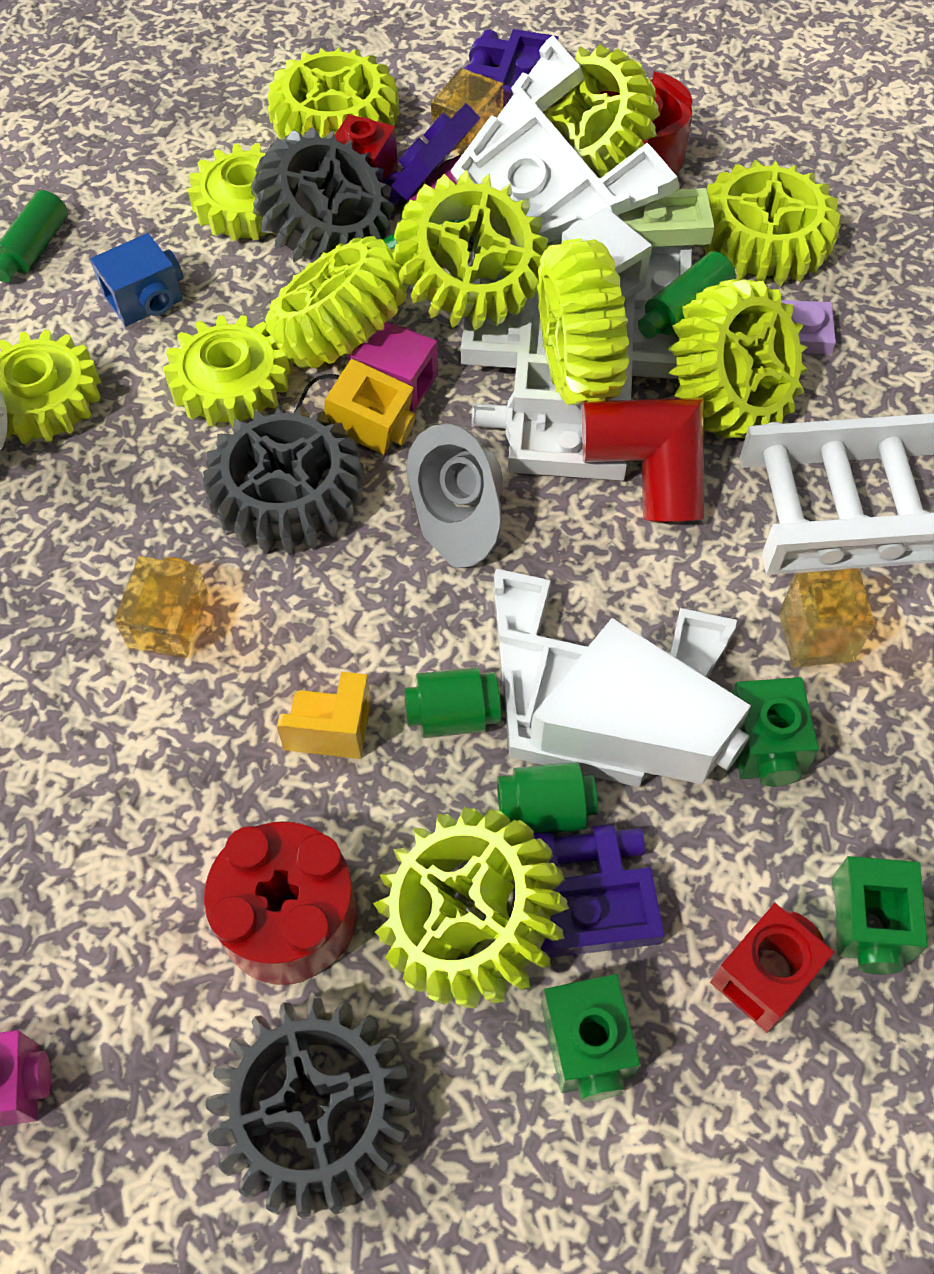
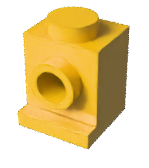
(371, 407)

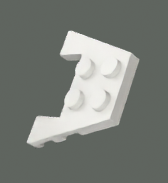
(543, 166)
(537, 664)

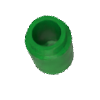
(453, 702)
(548, 797)

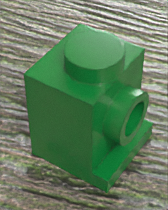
(895, 896)

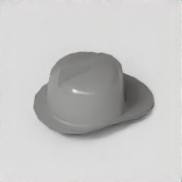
(450, 467)

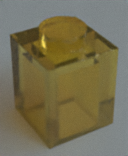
(478, 91)
(162, 606)
(826, 617)

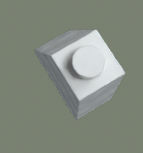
(640, 711)

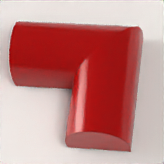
(666, 439)

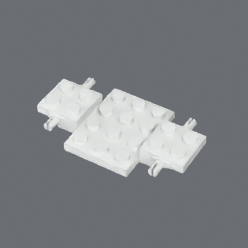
(537, 421)

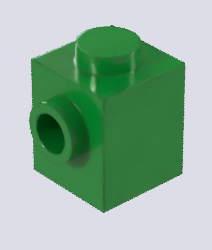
(779, 731)
(590, 1037)

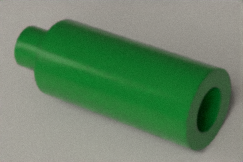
(30, 233)
(666, 306)

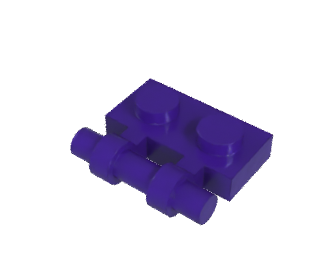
(513, 56)
(423, 159)
(605, 908)

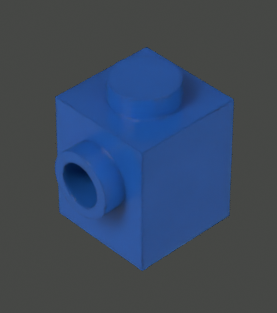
(138, 279)

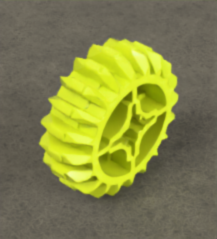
(327, 88)
(602, 126)
(772, 221)
(503, 245)
(336, 302)
(583, 321)
(743, 369)
(429, 945)

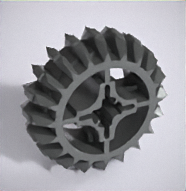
(319, 194)
(278, 494)
(278, 1116)

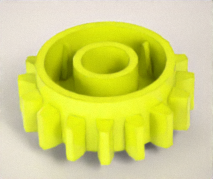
(223, 193)
(226, 371)
(46, 385)

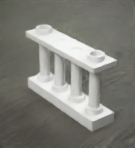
(854, 538)

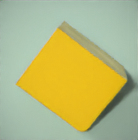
(328, 721)

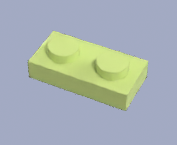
(674, 219)

